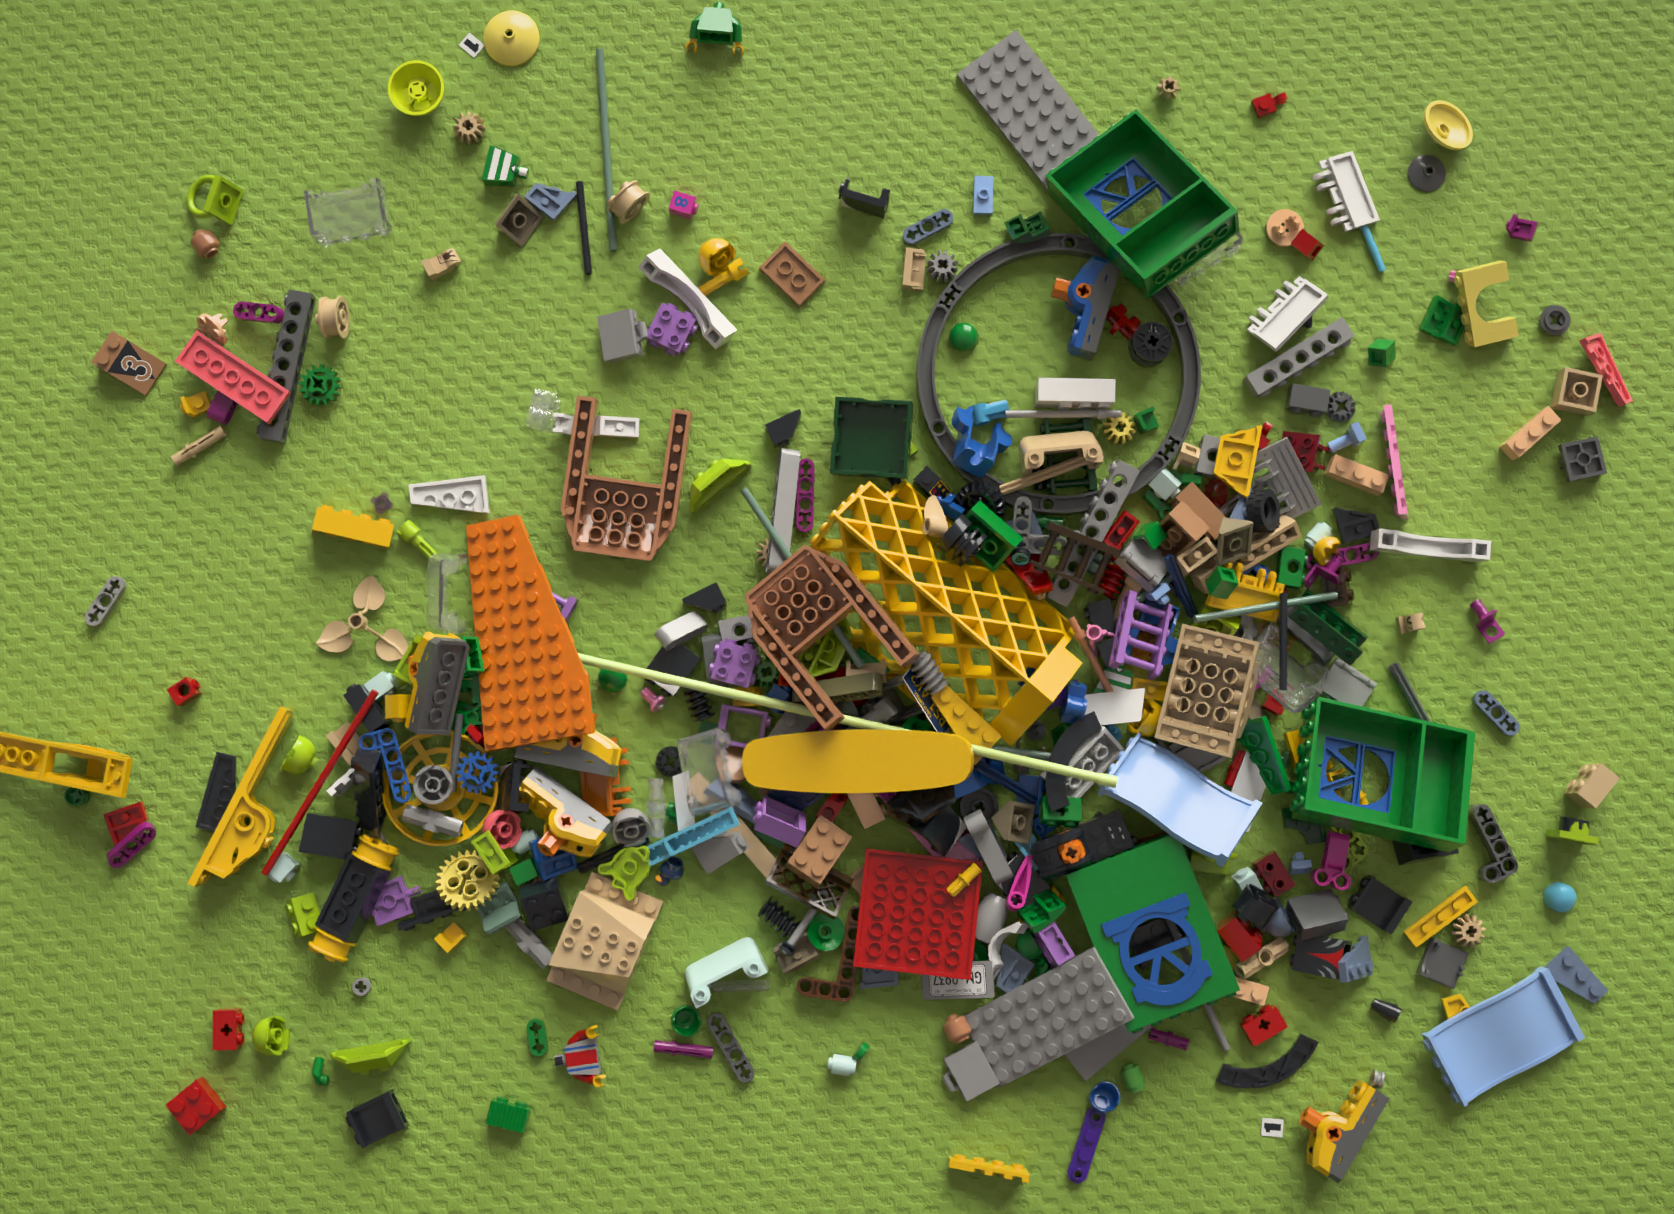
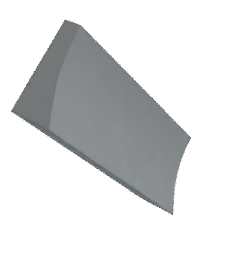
(1101, 1050)

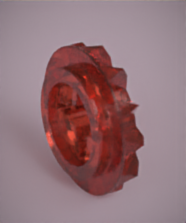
(1219, 487)

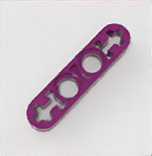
(808, 495)
(1342, 553)

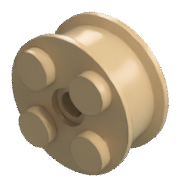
(628, 201)
(333, 317)

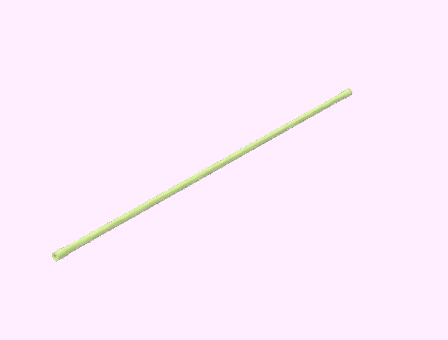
(1099, 778)

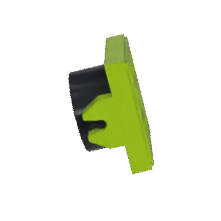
(1573, 830)

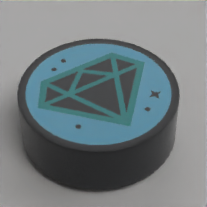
(1021, 556)

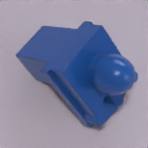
(949, 506)

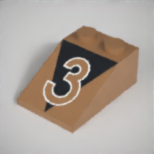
(129, 363)

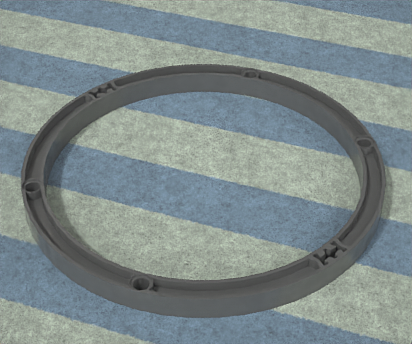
(1054, 245)

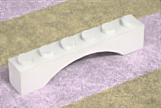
(663, 271)
(1446, 548)

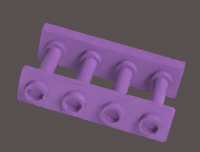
(1123, 639)

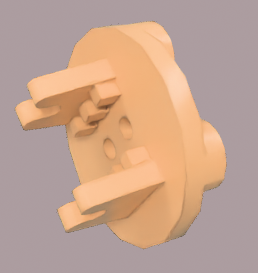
(1277, 233)
(212, 328)

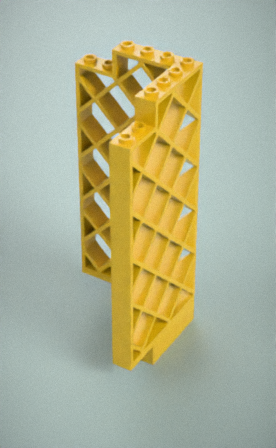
(934, 599)

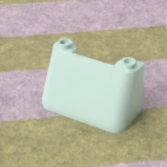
(721, 963)

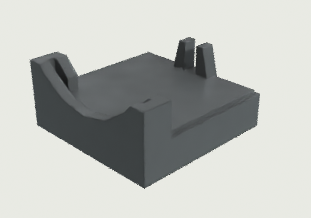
(1582, 459)
(1442, 963)

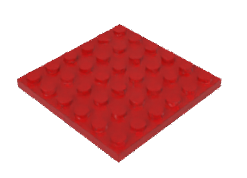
(910, 917)

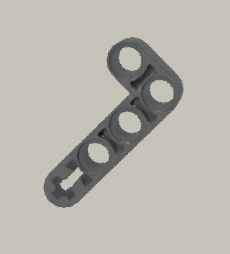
(1318, 651)
(1489, 842)

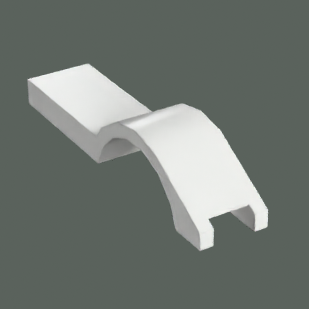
(604, 426)
(995, 944)

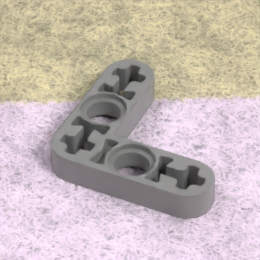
(1030, 539)

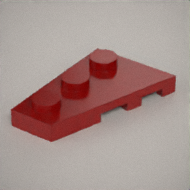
(1034, 580)

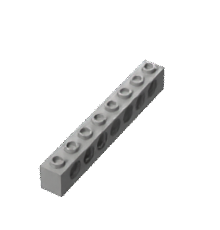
(1101, 527)

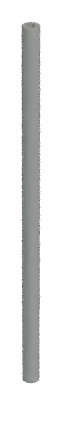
(1208, 1008)

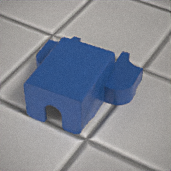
(972, 455)
(1171, 643)

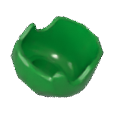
(963, 337)
(611, 680)
(1027, 946)
(686, 1021)

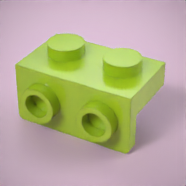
(303, 914)

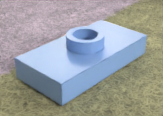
(983, 195)

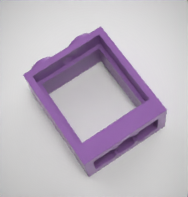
(724, 715)
(779, 821)
(1052, 950)

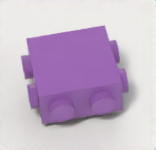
(672, 330)
(734, 663)

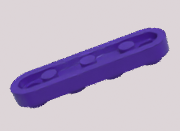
(1085, 1145)

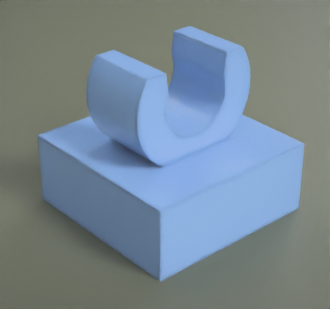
(1158, 594)
(1299, 865)

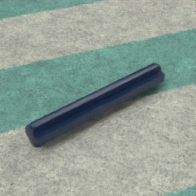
(1180, 585)
(1006, 782)

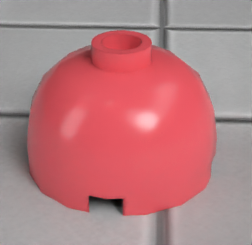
(503, 827)

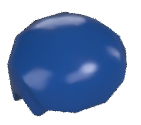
(1104, 1097)

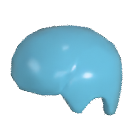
(1559, 897)

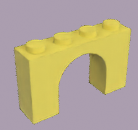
(1470, 284)

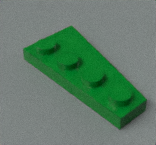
(1265, 754)

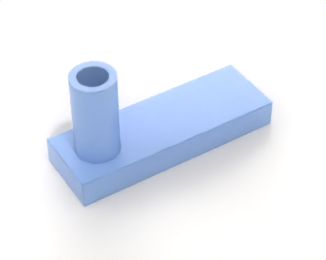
(1354, 436)

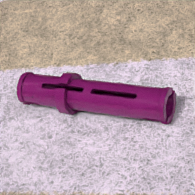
(683, 1049)

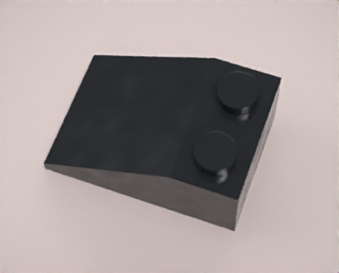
(1410, 853)

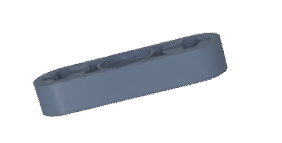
(942, 225)
(1502, 726)

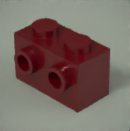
(1273, 874)

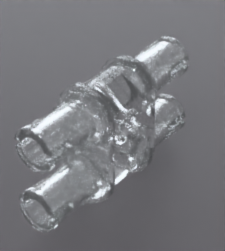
(656, 807)

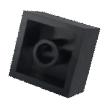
(544, 903)

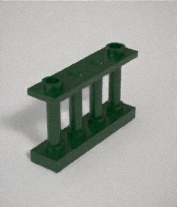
(1090, 479)
(1330, 629)

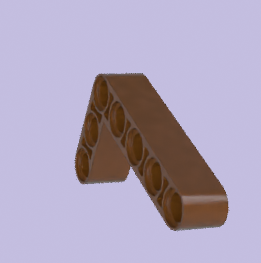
(844, 963)

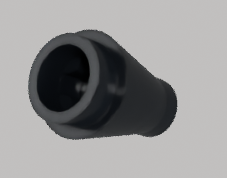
(1386, 1009)

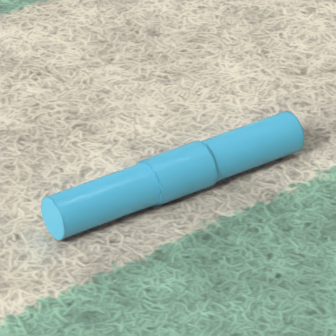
(1373, 248)

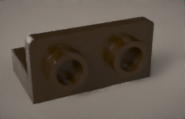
(1345, 594)

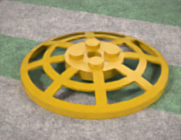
(450, 803)

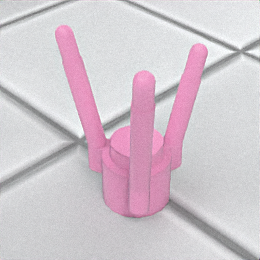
(1095, 635)

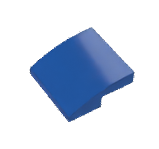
(552, 866)

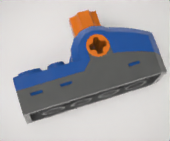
(1096, 285)

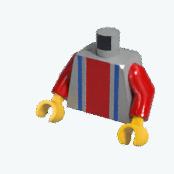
(582, 1057)

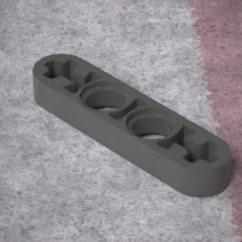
(728, 1048)

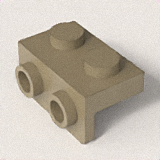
(803, 955)

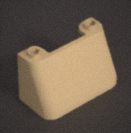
(1035, 447)

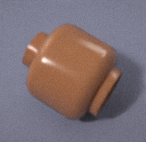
(205, 243)
(957, 1029)

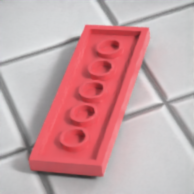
(233, 377)

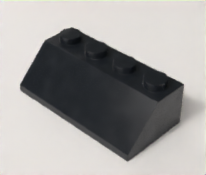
(369, 789)

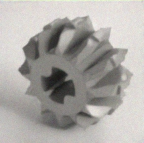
(943, 272)

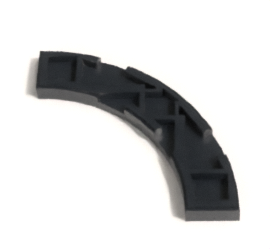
(1062, 754)
(1272, 1072)

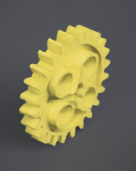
(452, 874)

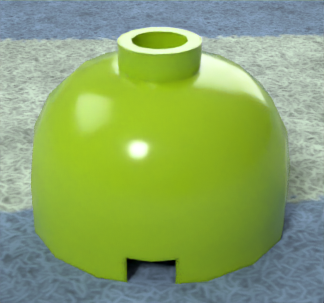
(300, 756)
(270, 1036)

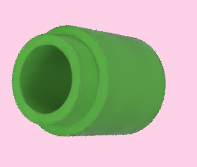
(1132, 1077)

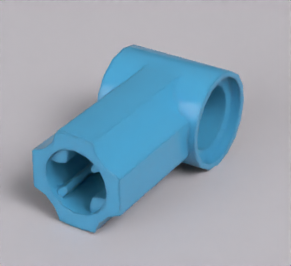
(985, 413)

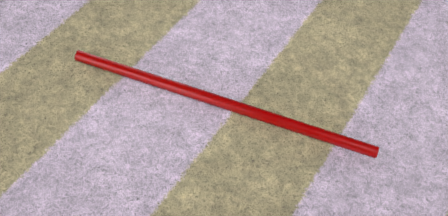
(320, 782)

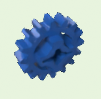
(481, 781)

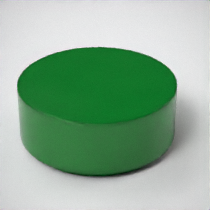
(861, 1051)

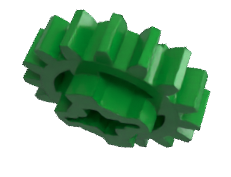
(326, 380)

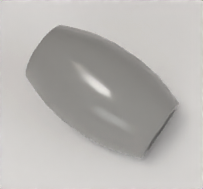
(990, 917)

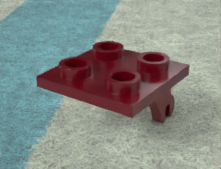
(1305, 448)

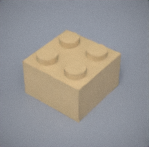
(1576, 391)
(1591, 785)

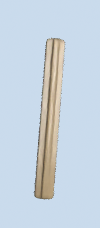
(1042, 475)

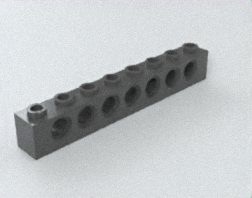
(292, 300)

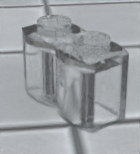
(541, 410)

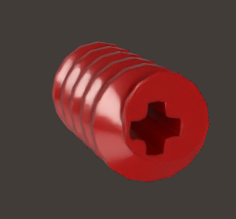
(1112, 580)

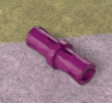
(1168, 1039)

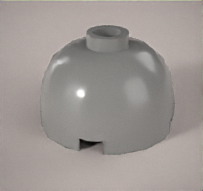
(433, 784)
(631, 827)

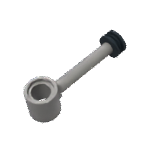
(788, 947)

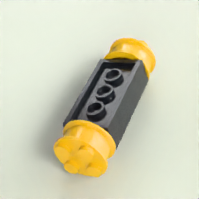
(353, 898)

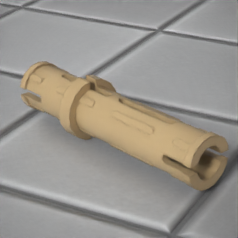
(198, 446)

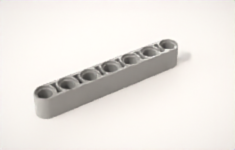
(783, 504)

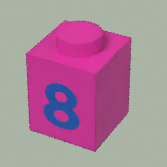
(683, 205)

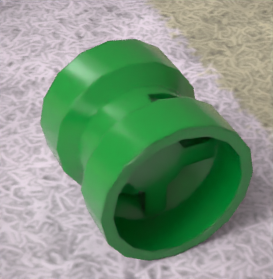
(72, 796)

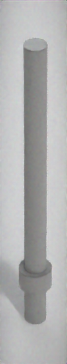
(1100, 413)

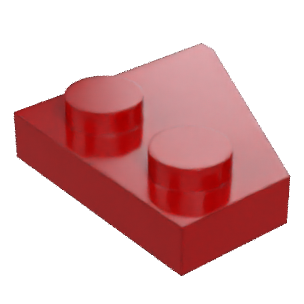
(125, 820)

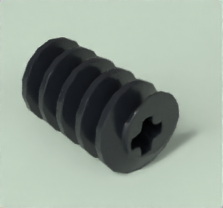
(699, 704)
(778, 917)

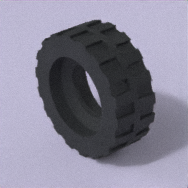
(1263, 510)

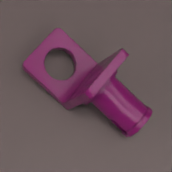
(1326, 572)
(1486, 620)

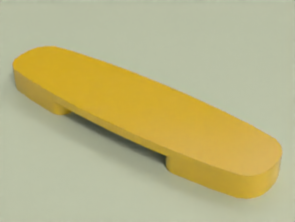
(858, 761)

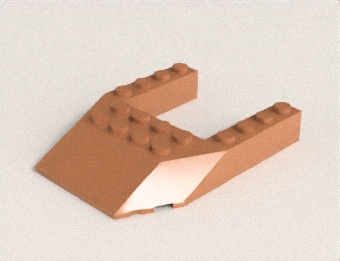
(615, 513)
(803, 604)

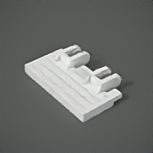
(1349, 190)
(1287, 313)

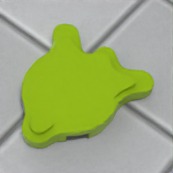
(629, 869)

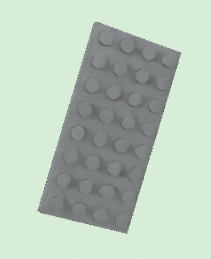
(1027, 105)
(1048, 1016)

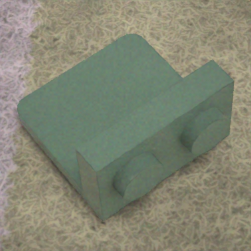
(501, 910)

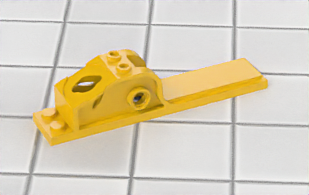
(34, 759)
(232, 833)

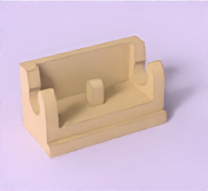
(914, 269)
(852, 669)

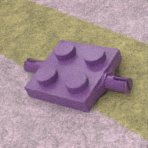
(394, 901)

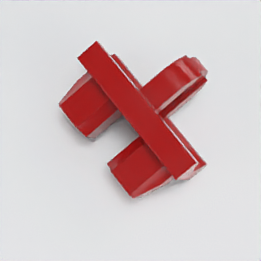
(1120, 322)

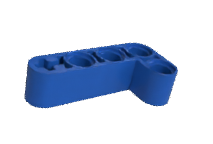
(390, 766)

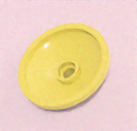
(512, 49)
(1447, 125)

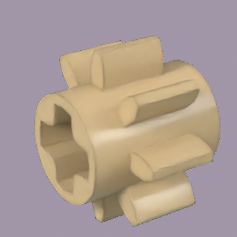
(1167, 93)

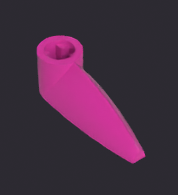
(1020, 885)

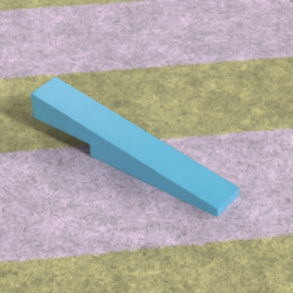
(692, 835)

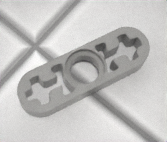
(97, 602)

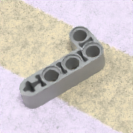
(988, 846)

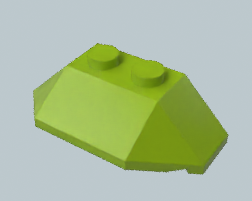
(715, 480)
(827, 652)
(372, 1056)

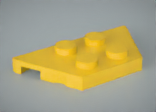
(1237, 459)

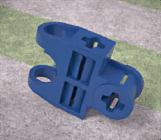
(1073, 703)

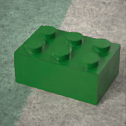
(1000, 539)

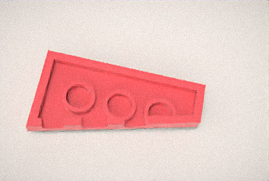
(1604, 364)

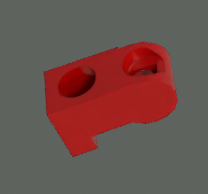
(832, 806)

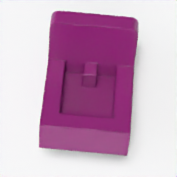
(1521, 228)

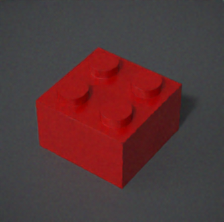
(1240, 936)
(196, 1106)

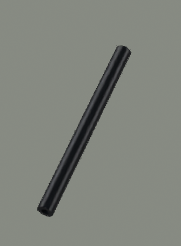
(583, 227)
(1283, 641)

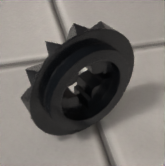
(661, 760)

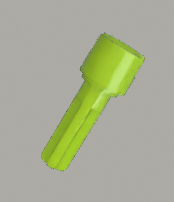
(410, 534)

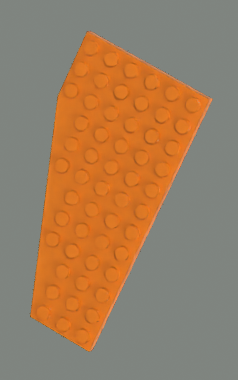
(532, 672)

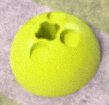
(410, 81)

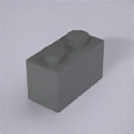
(1307, 400)

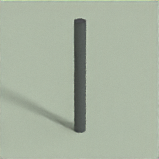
(456, 748)

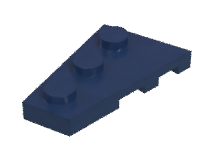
(795, 799)

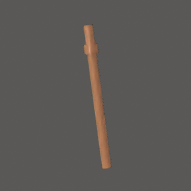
(1080, 636)

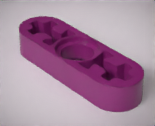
(253, 307)
(133, 836)

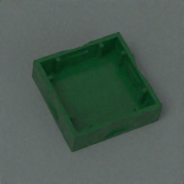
(872, 438)

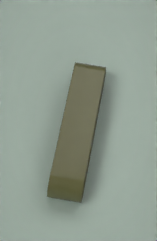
(849, 688)

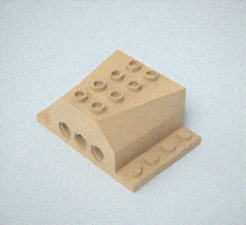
(1209, 690)
(603, 941)

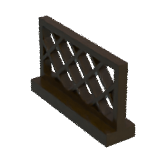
(833, 880)

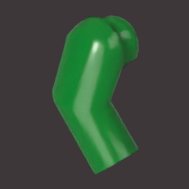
(1041, 965)
(317, 1074)

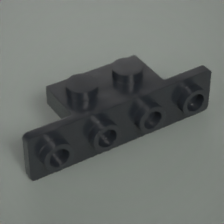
(426, 908)

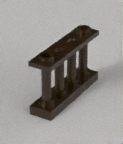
(1072, 539)

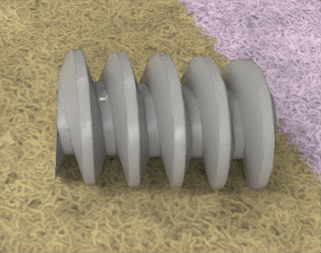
(929, 672)

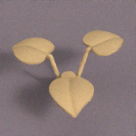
(336, 635)

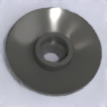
(1421, 179)

